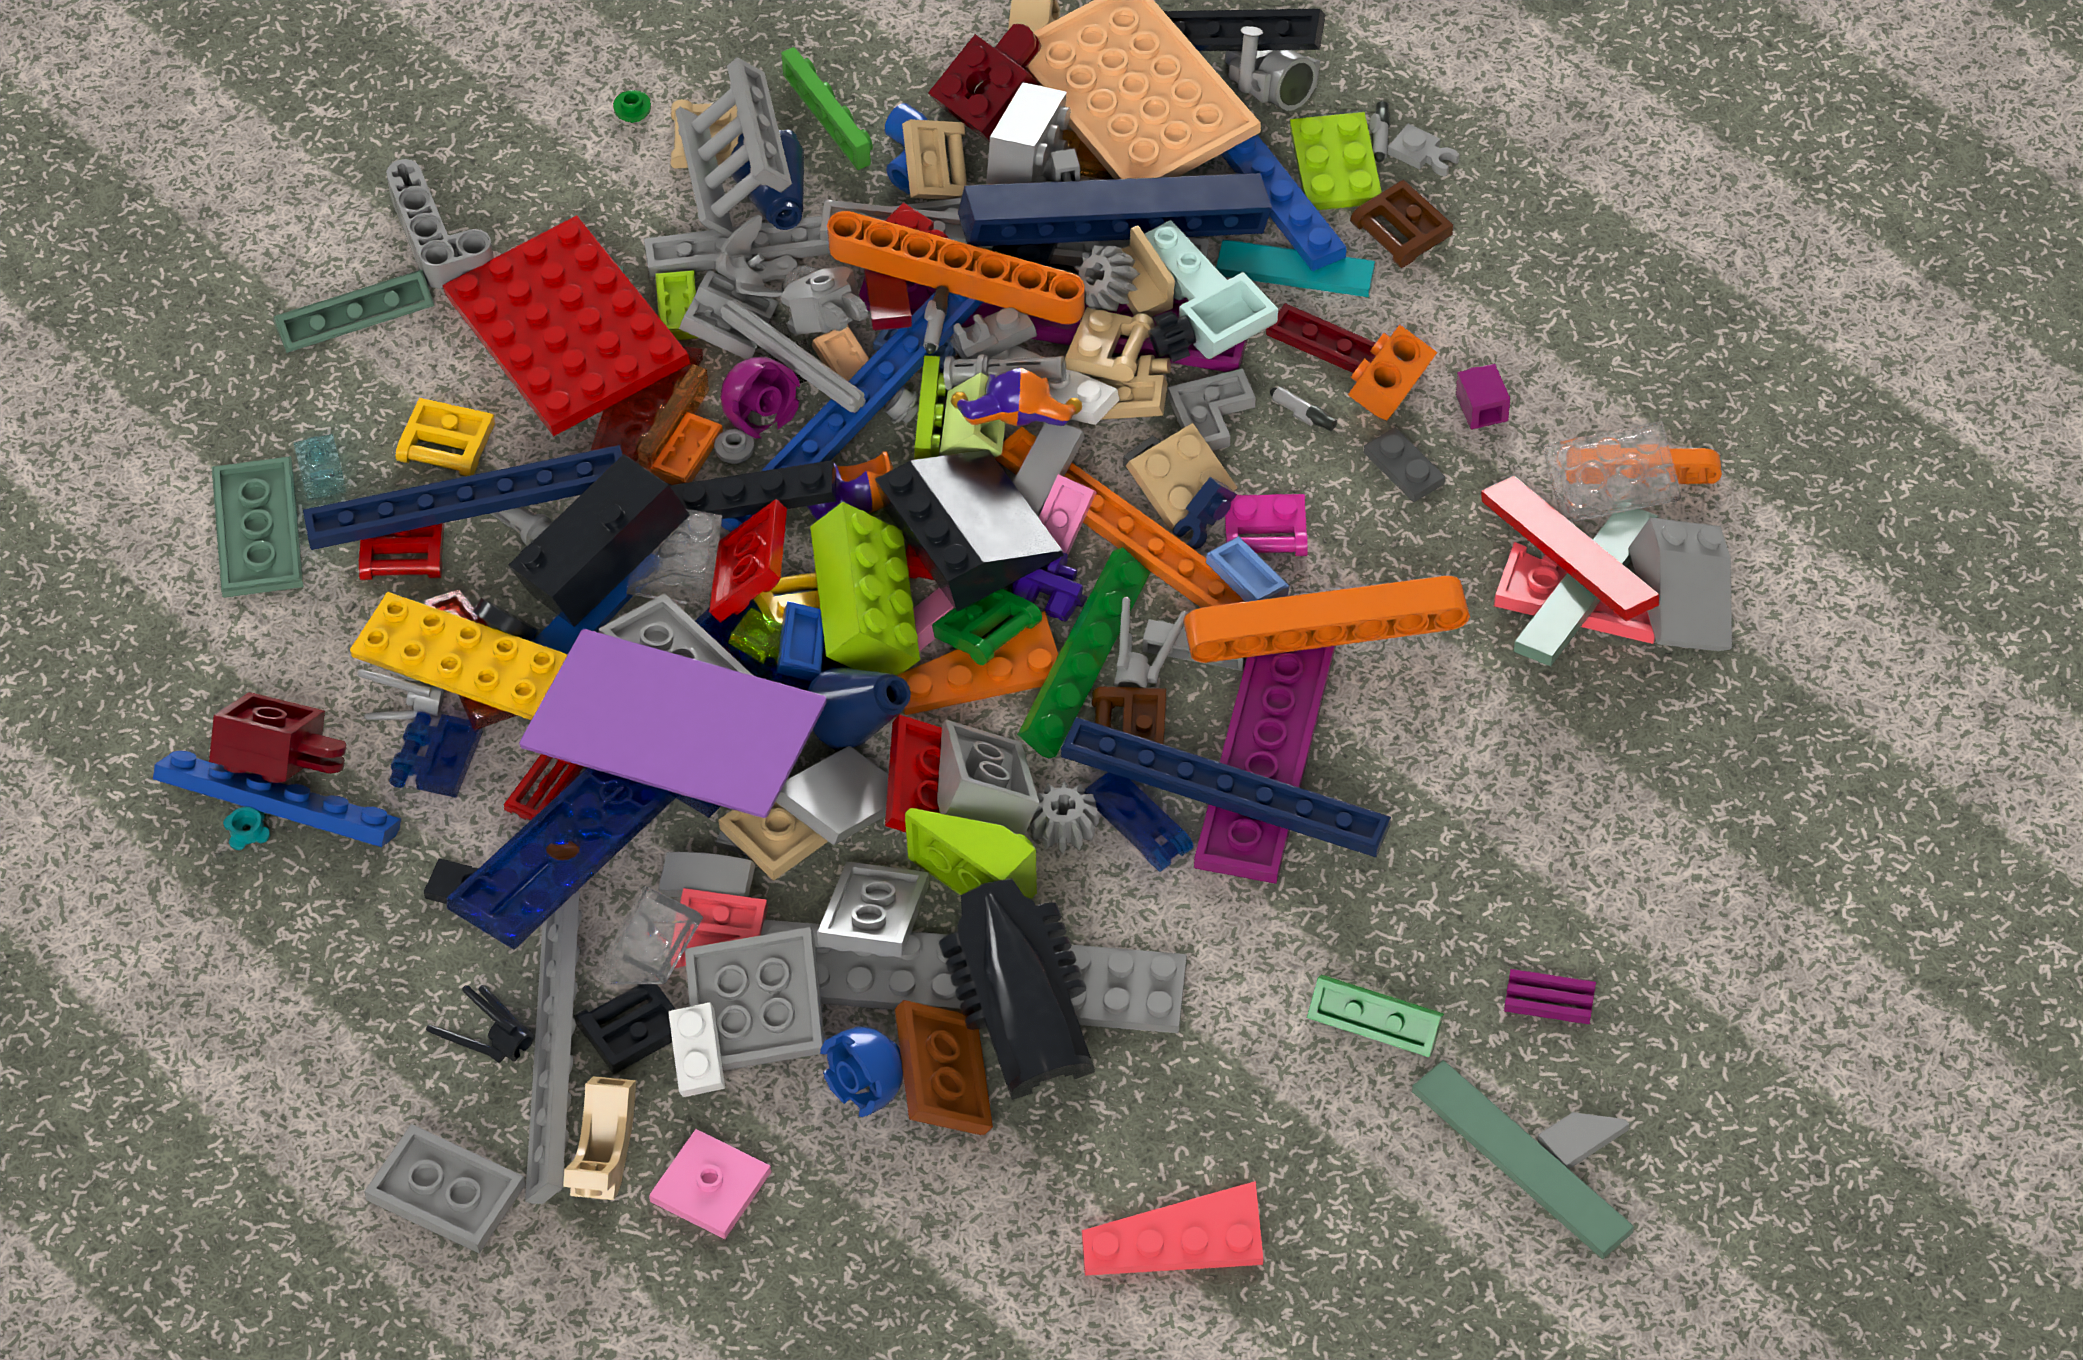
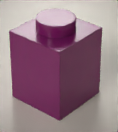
(1482, 396)

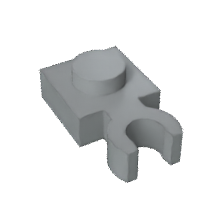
(1420, 147)

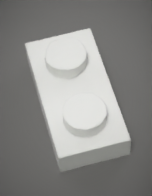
(696, 1049)

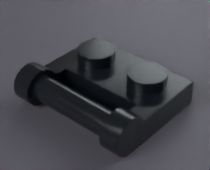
(633, 1034)

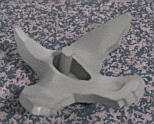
(748, 271)

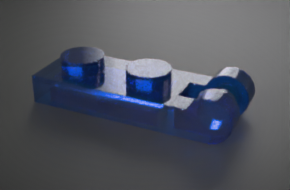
(1139, 819)

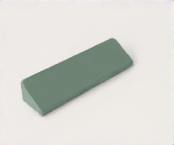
(352, 308)

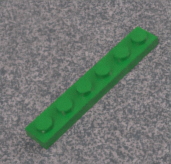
(1083, 654)

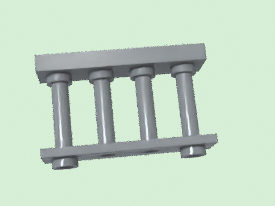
(761, 146)

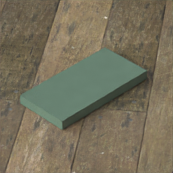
(257, 527)

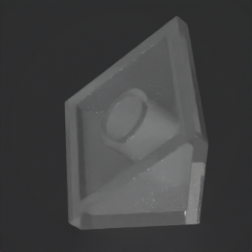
(649, 940)

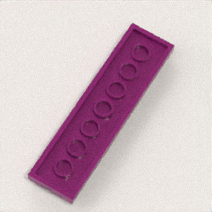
(1271, 738)

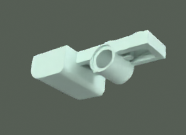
(1217, 308)

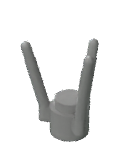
(1134, 667)
(420, 695)

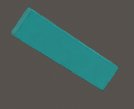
(1288, 268)

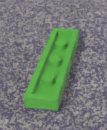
(822, 103)

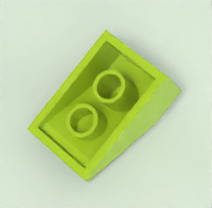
(969, 852)

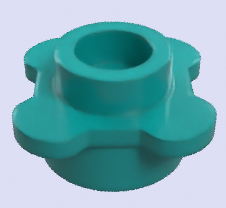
(242, 818)

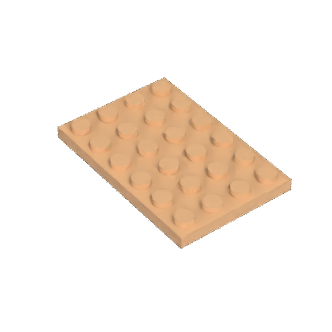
(1139, 90)

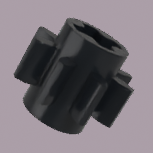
(1172, 336)

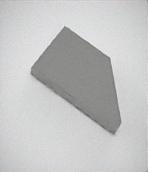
(1580, 1136)

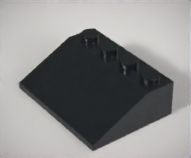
(966, 523)

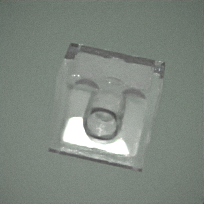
(681, 563)

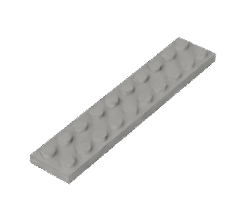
(1122, 984)

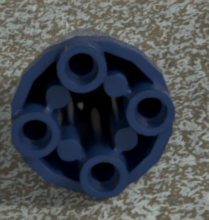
(784, 208)
(857, 704)

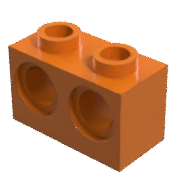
(1392, 373)

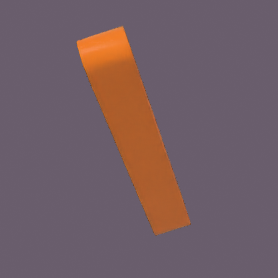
(932, 260)
(1326, 619)

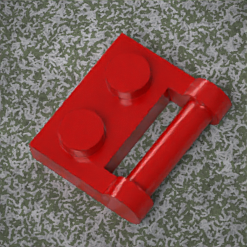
(418, 540)

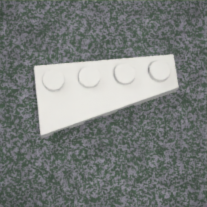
(1095, 396)

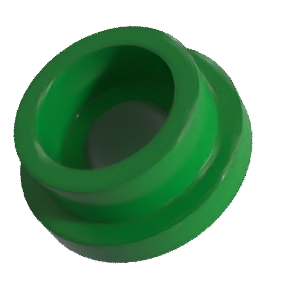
(632, 112)

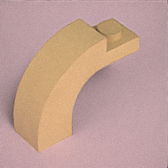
(603, 1139)

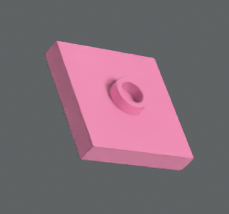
(710, 1183)

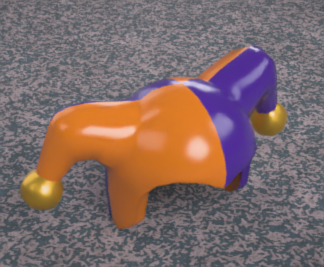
(1017, 400)
(857, 486)

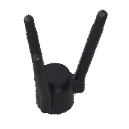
(506, 1033)

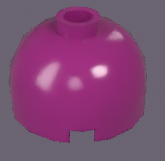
(762, 387)

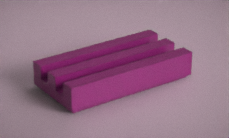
(1550, 982)

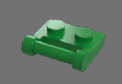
(968, 625)

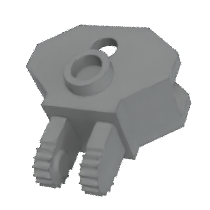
(824, 301)

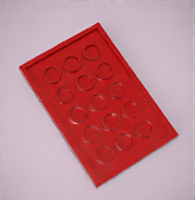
(566, 325)

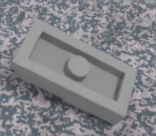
(992, 334)

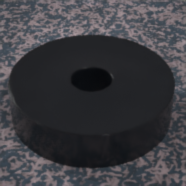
(504, 620)

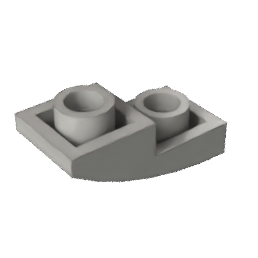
(706, 873)

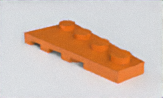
(958, 679)

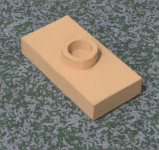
(840, 352)

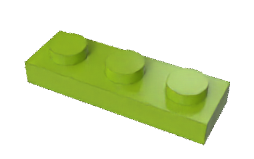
(930, 412)

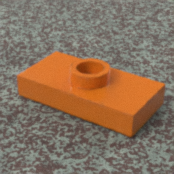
(686, 450)

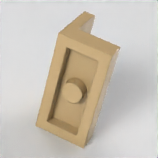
(1155, 281)

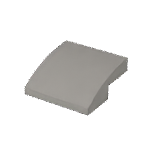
(705, 319)

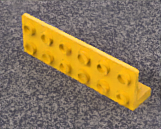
(458, 655)

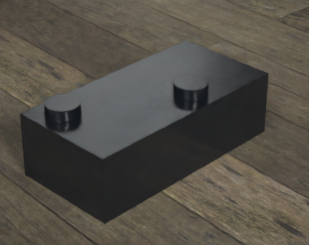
(599, 540)

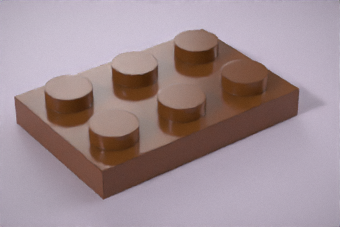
(942, 1068)

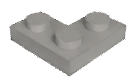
(1209, 399)

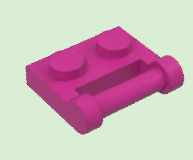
(1266, 516)

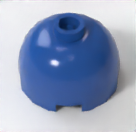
(860, 1060)

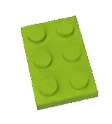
(1335, 160)

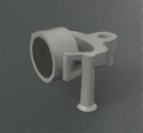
(1272, 75)

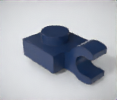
(1205, 508)

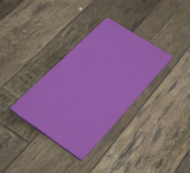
(674, 723)

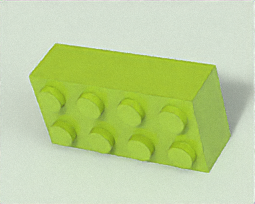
(864, 592)

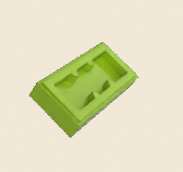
(674, 297)

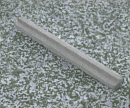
(793, 356)

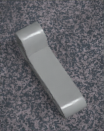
(435, 252)

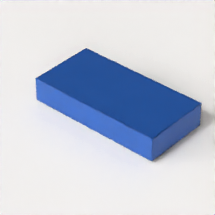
(801, 642)

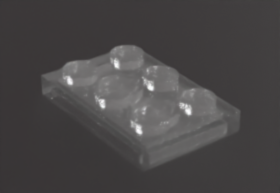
(1612, 472)

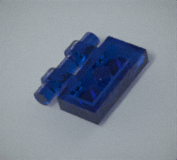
(446, 759)

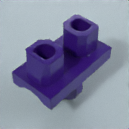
(1063, 592)

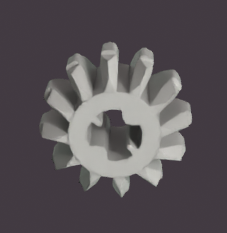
(1107, 277)
(1064, 817)

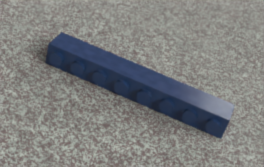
(1111, 208)

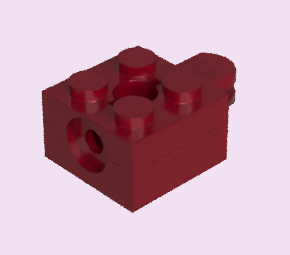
(1002, 75)
(273, 739)

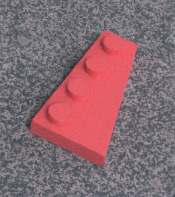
(1530, 582)
(1191, 1234)

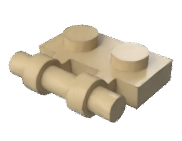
(1144, 393)

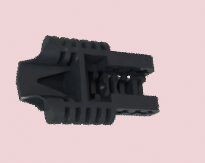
(1018, 984)

